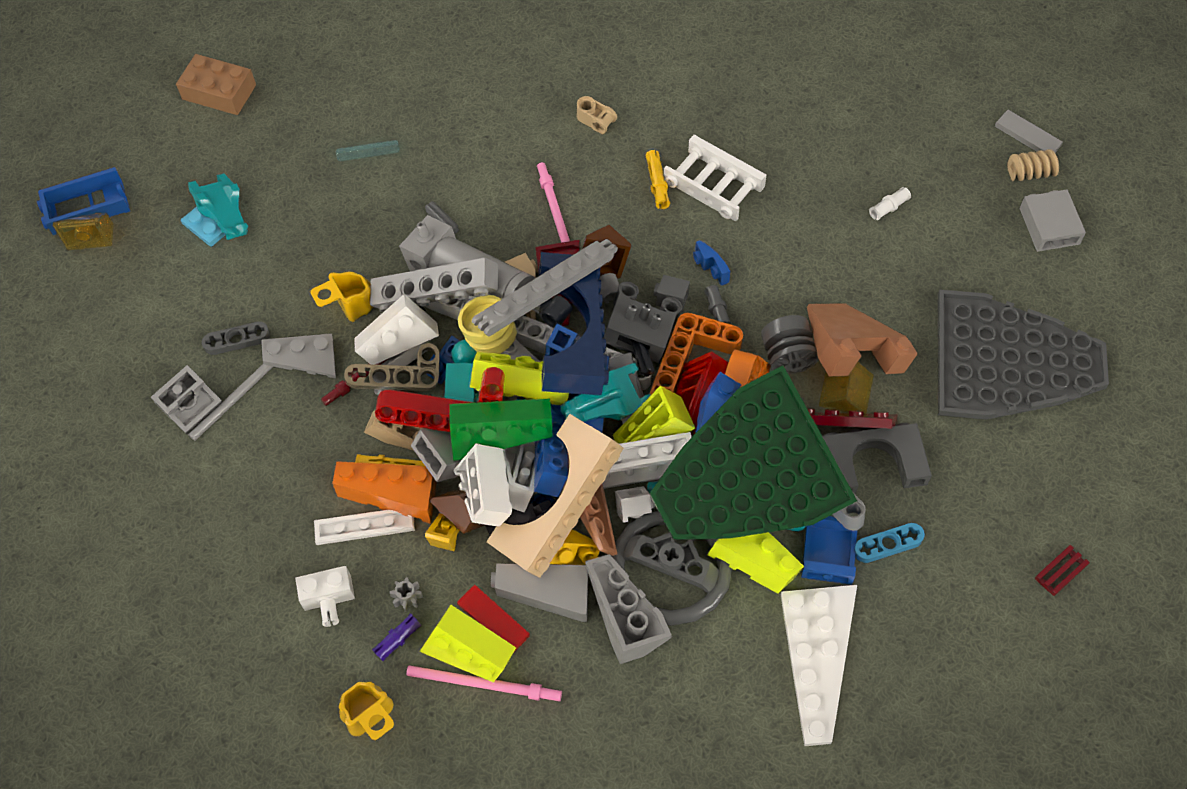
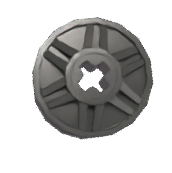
(790, 344)

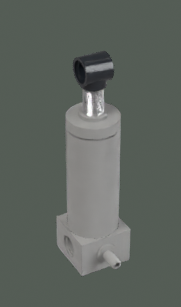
(435, 245)

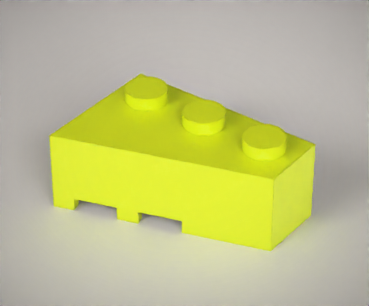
(657, 417)
(760, 558)
(468, 645)

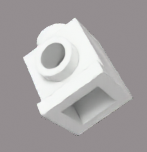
(633, 503)

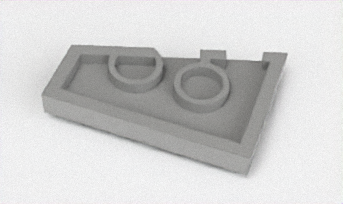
(302, 353)

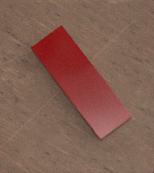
(492, 616)

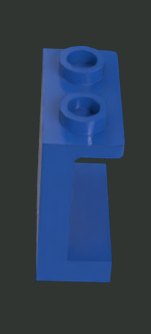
(829, 552)

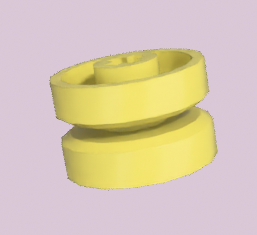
(475, 337)

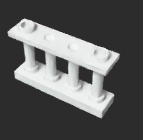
(716, 160)
(645, 460)

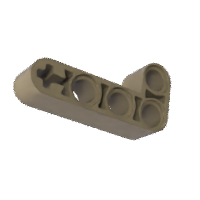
(392, 371)

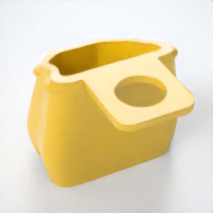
(349, 290)
(364, 707)

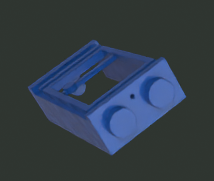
(106, 180)

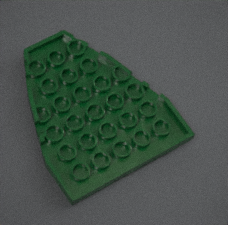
(752, 468)

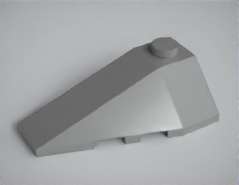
(629, 617)

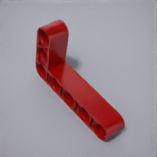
(432, 411)

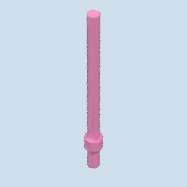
(547, 184)
(533, 691)

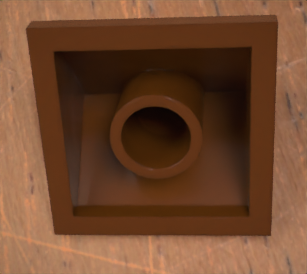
(619, 260)

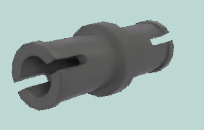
(716, 304)

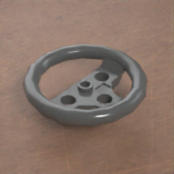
(674, 561)

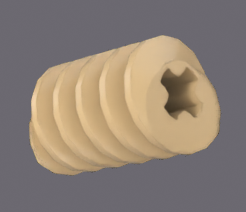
(1028, 163)

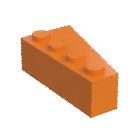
(387, 486)

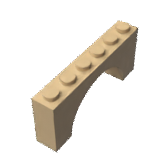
(537, 542)

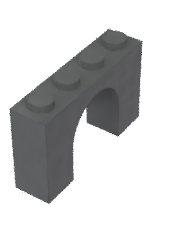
(901, 442)

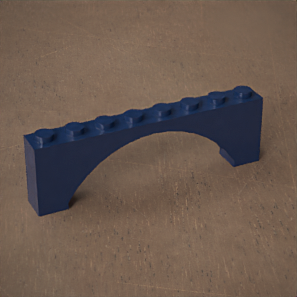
(583, 364)

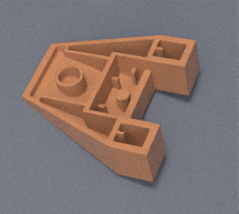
(844, 331)

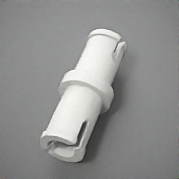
(890, 203)

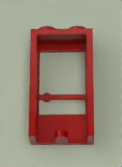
(697, 379)

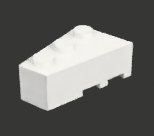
(395, 331)
(520, 474)
(485, 485)

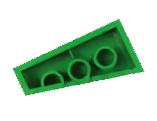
(498, 424)

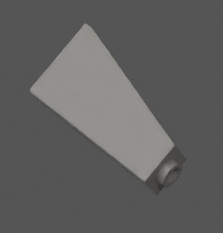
(559, 590)

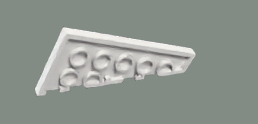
(818, 642)

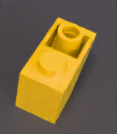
(576, 550)

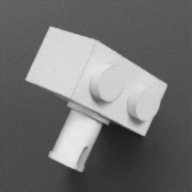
(324, 591)

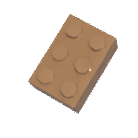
(216, 84)

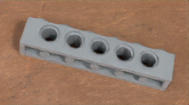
(436, 283)

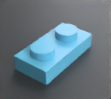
(203, 227)

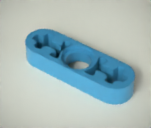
(903, 530)

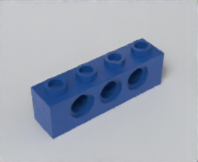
(551, 459)

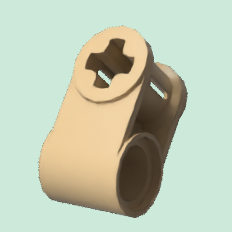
(595, 114)

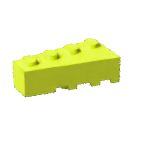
(521, 376)

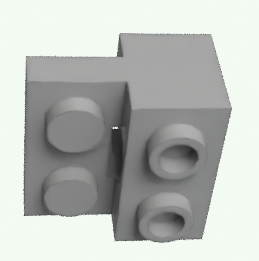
(186, 399)

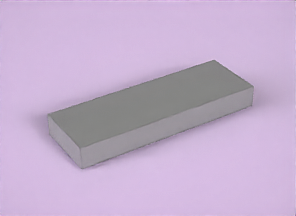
(1027, 132)

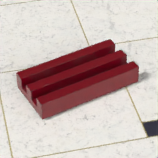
(1075, 557)

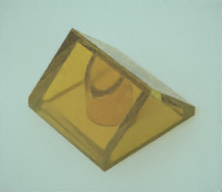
(847, 392)

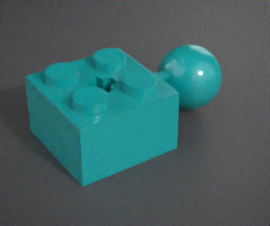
(459, 373)

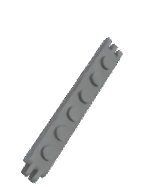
(544, 287)

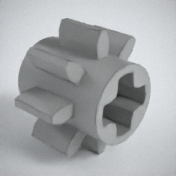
(411, 597)

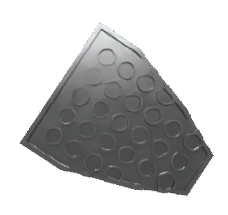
(1010, 359)

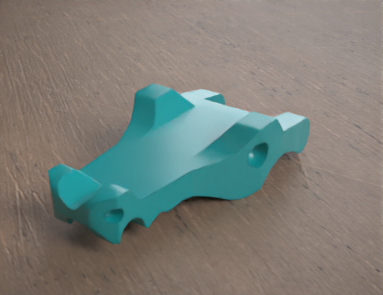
(221, 204)
(616, 402)

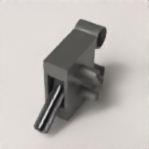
(640, 326)

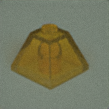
(85, 231)

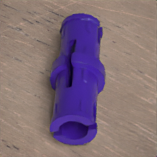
(396, 637)

